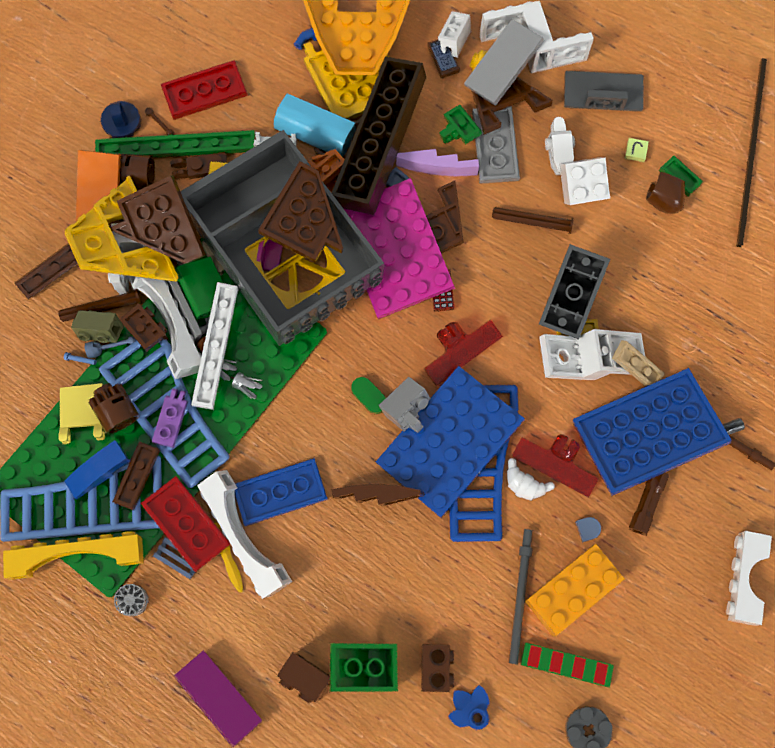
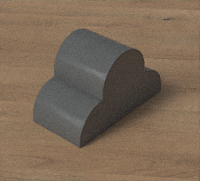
(574, 291)

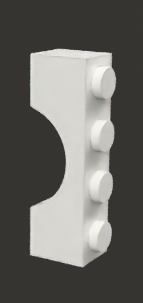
(744, 605)

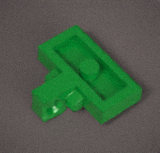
(459, 126)

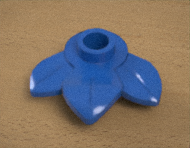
(467, 706)

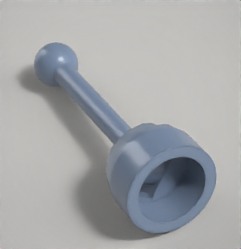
(94, 349)

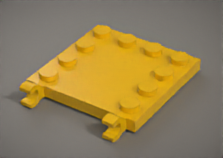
(341, 93)

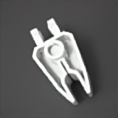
(559, 144)

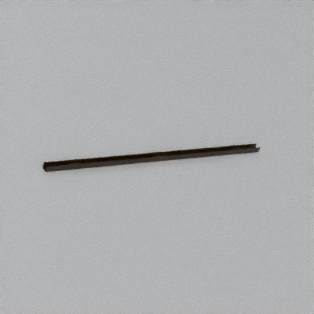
(752, 147)

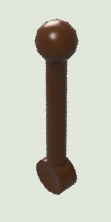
(149, 112)

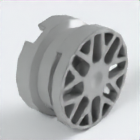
(131, 600)

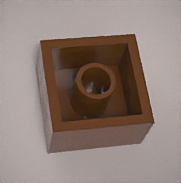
(304, 677)

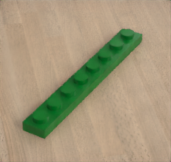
(180, 144)

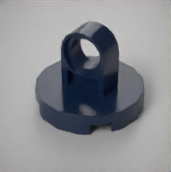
(120, 119)

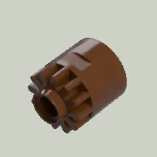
(140, 169)
(113, 408)

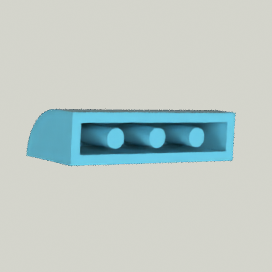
(314, 125)

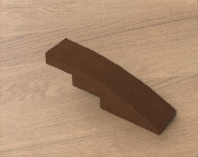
(384, 494)

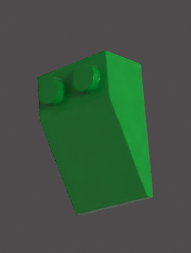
(363, 667)

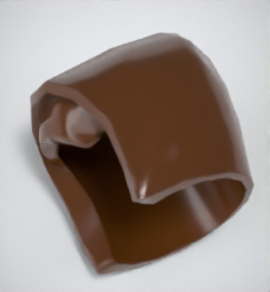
(667, 194)

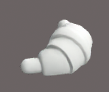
(524, 484)

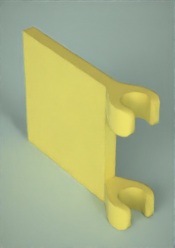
(77, 412)

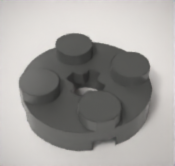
(586, 716)

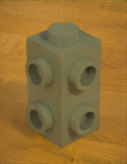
(97, 326)

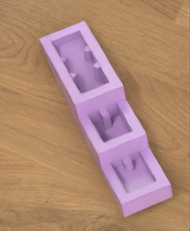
(429, 163)

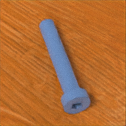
(67, 356)

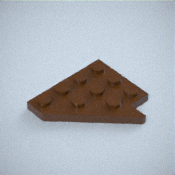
(302, 216)
(160, 221)

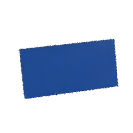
(280, 492)

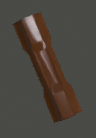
(644, 514)

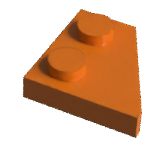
(327, 165)

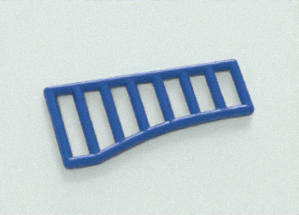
(496, 493)

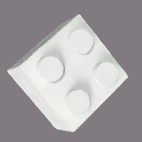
(584, 181)

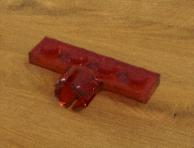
(460, 348)
(557, 463)

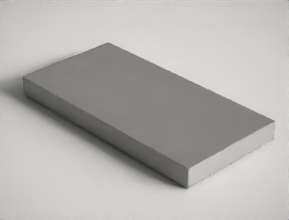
(503, 62)
(497, 150)

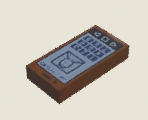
(445, 62)

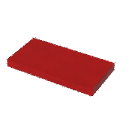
(204, 89)
(185, 524)

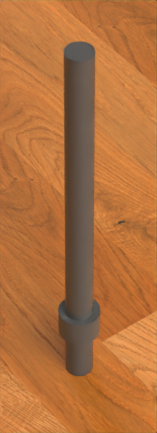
(525, 552)

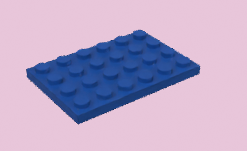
(651, 431)
(458, 439)

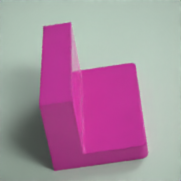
(269, 254)

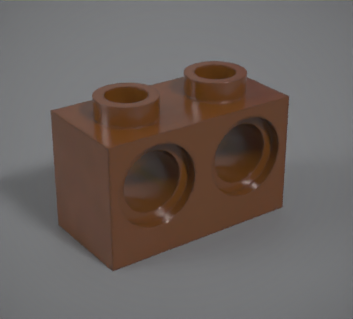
(429, 668)

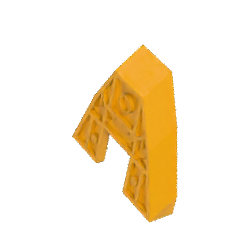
(356, 40)

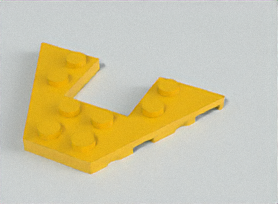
(98, 250)

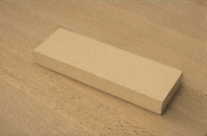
(637, 364)

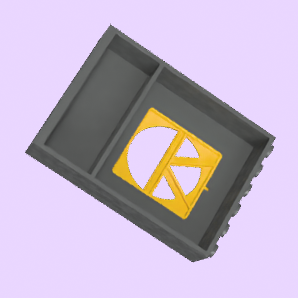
(227, 215)

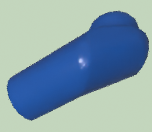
(304, 37)

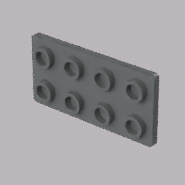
(603, 91)

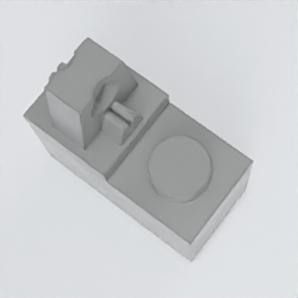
(404, 404)

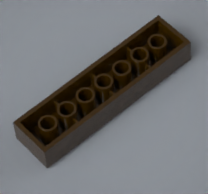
(379, 135)

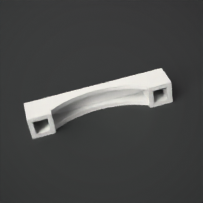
(184, 356)
(219, 494)

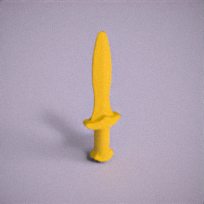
(231, 566)

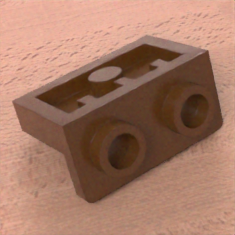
(143, 327)

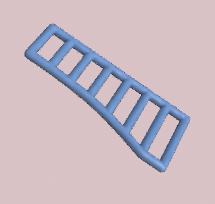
(199, 423)
(70, 530)

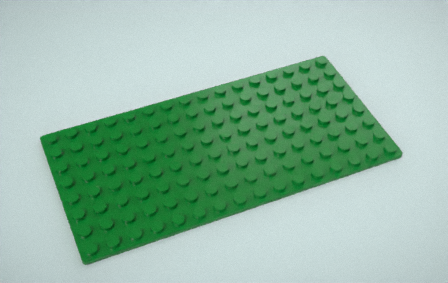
(47, 461)

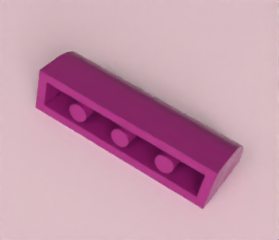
(218, 698)

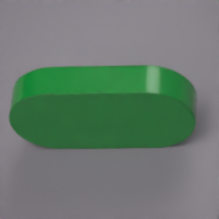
(367, 394)

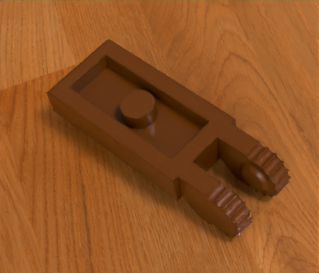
(196, 166)

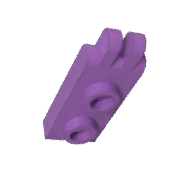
(170, 419)

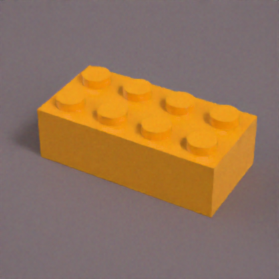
(574, 590)

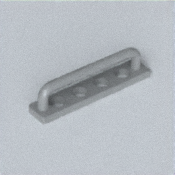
(185, 310)

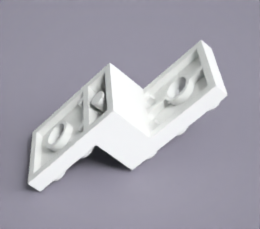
(585, 357)

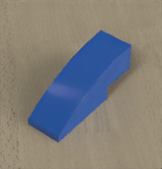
(97, 469)

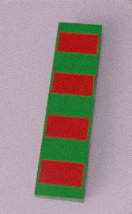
(567, 665)

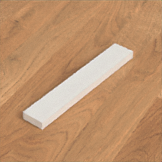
(215, 346)

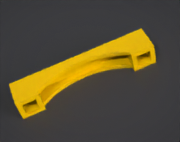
(23, 561)

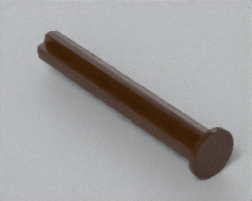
(533, 219)
(102, 305)

